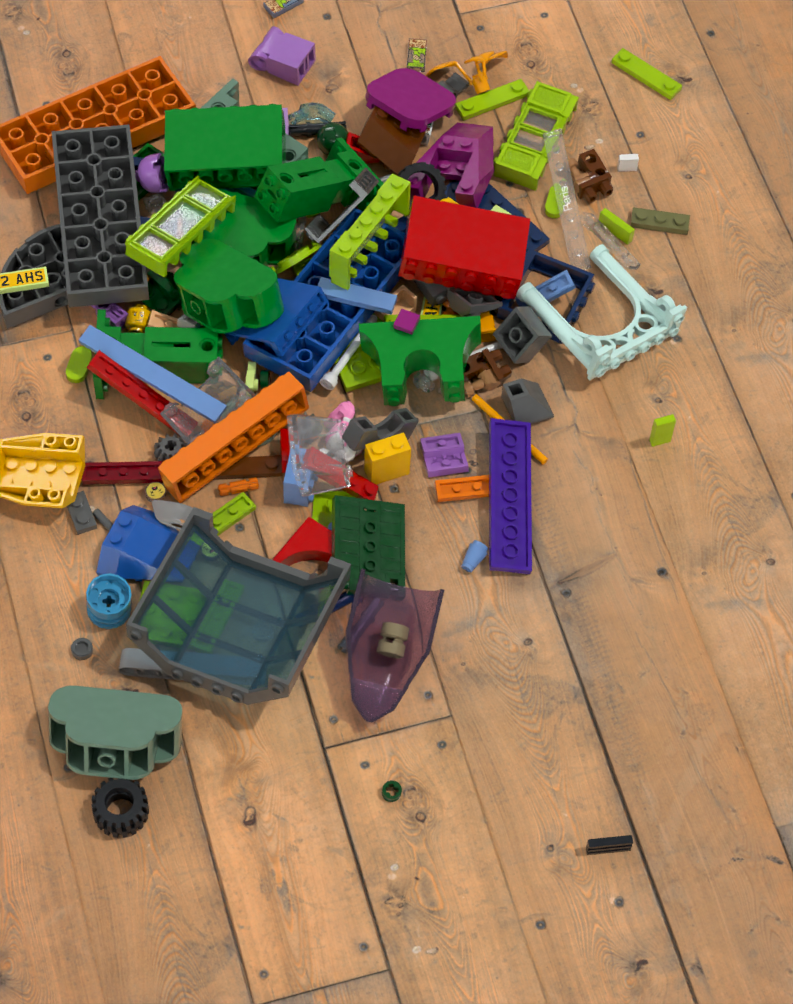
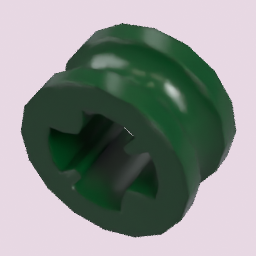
(396, 786)

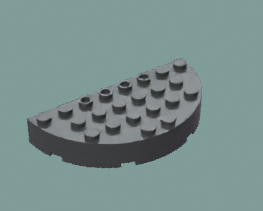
(38, 251)

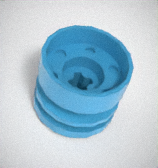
(108, 590)

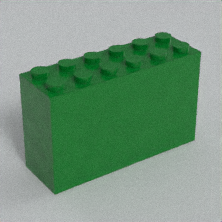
(223, 145)

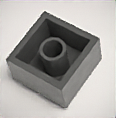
(522, 334)

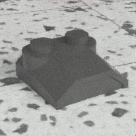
(471, 302)

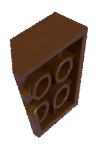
(388, 142)

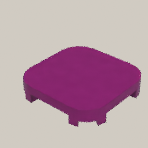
(410, 98)

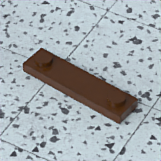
(254, 467)

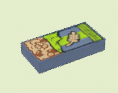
(278, 7)

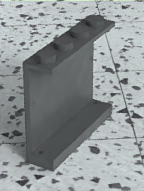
(362, 186)

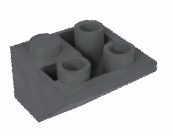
(525, 401)

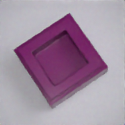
(406, 321)

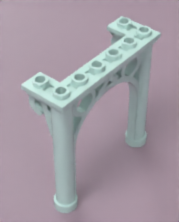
(588, 349)

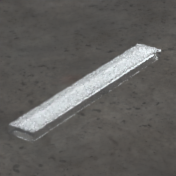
(566, 199)

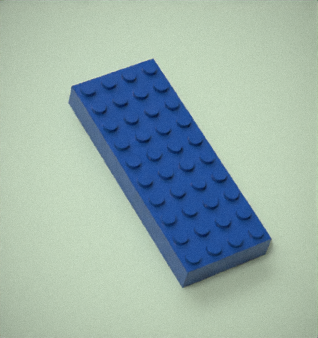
(336, 322)

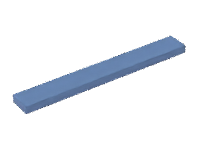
(154, 374)

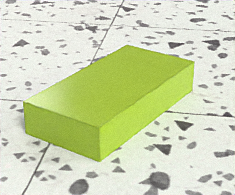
(617, 226)
(662, 430)

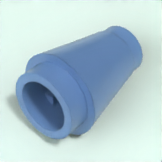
(475, 554)

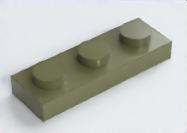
(660, 221)

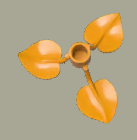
(479, 80)

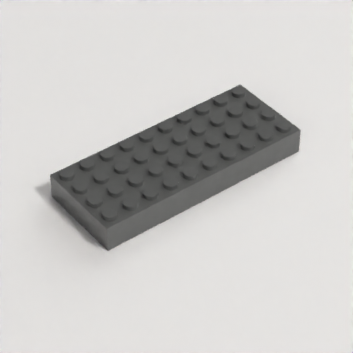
(98, 215)

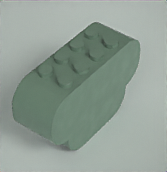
(114, 730)

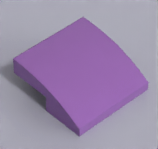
(444, 455)

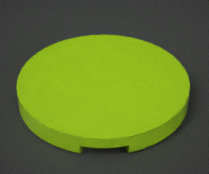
(296, 257)

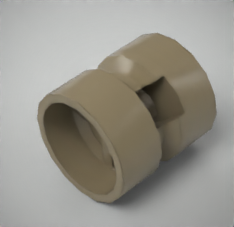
(396, 633)

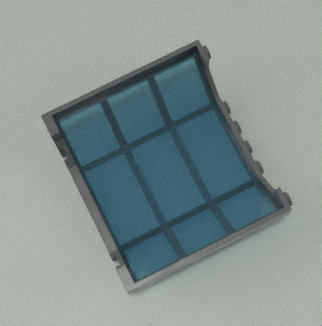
(232, 615)

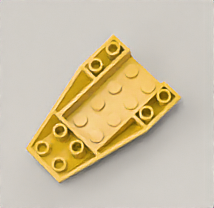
(42, 469)

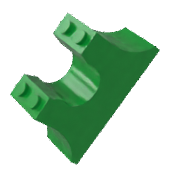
(435, 346)

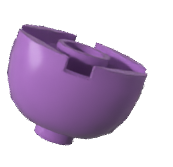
(152, 174)

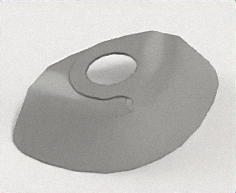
(170, 512)

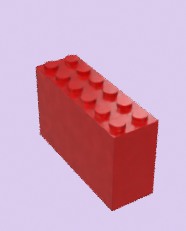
(464, 247)

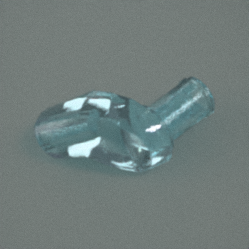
(312, 111)

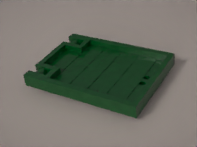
(369, 538)

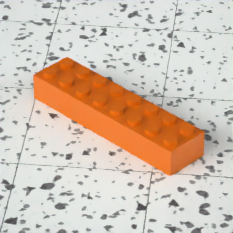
(233, 437)

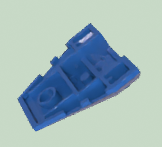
(135, 545)

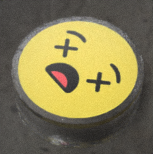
(155, 491)

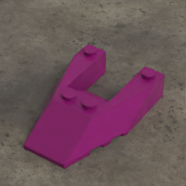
(463, 156)

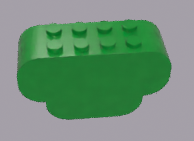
(254, 231)
(227, 288)

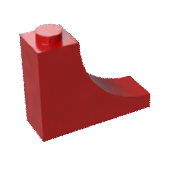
(309, 542)

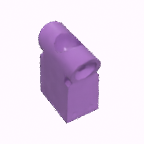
(284, 56)

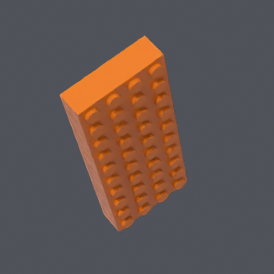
(128, 98)

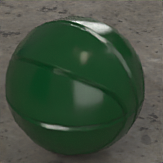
(328, 135)

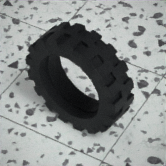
(430, 171)

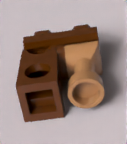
(594, 178)
(485, 368)

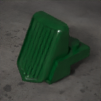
(163, 293)

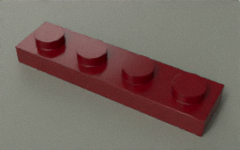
(121, 472)

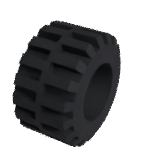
(122, 823)

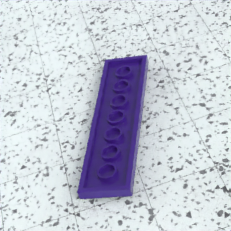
(510, 496)

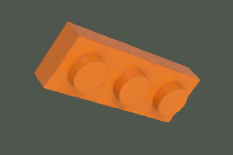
(462, 488)

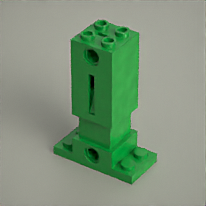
(313, 184)
(178, 350)

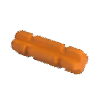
(238, 486)

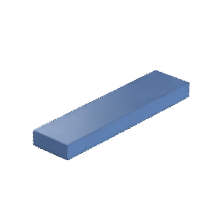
(359, 296)

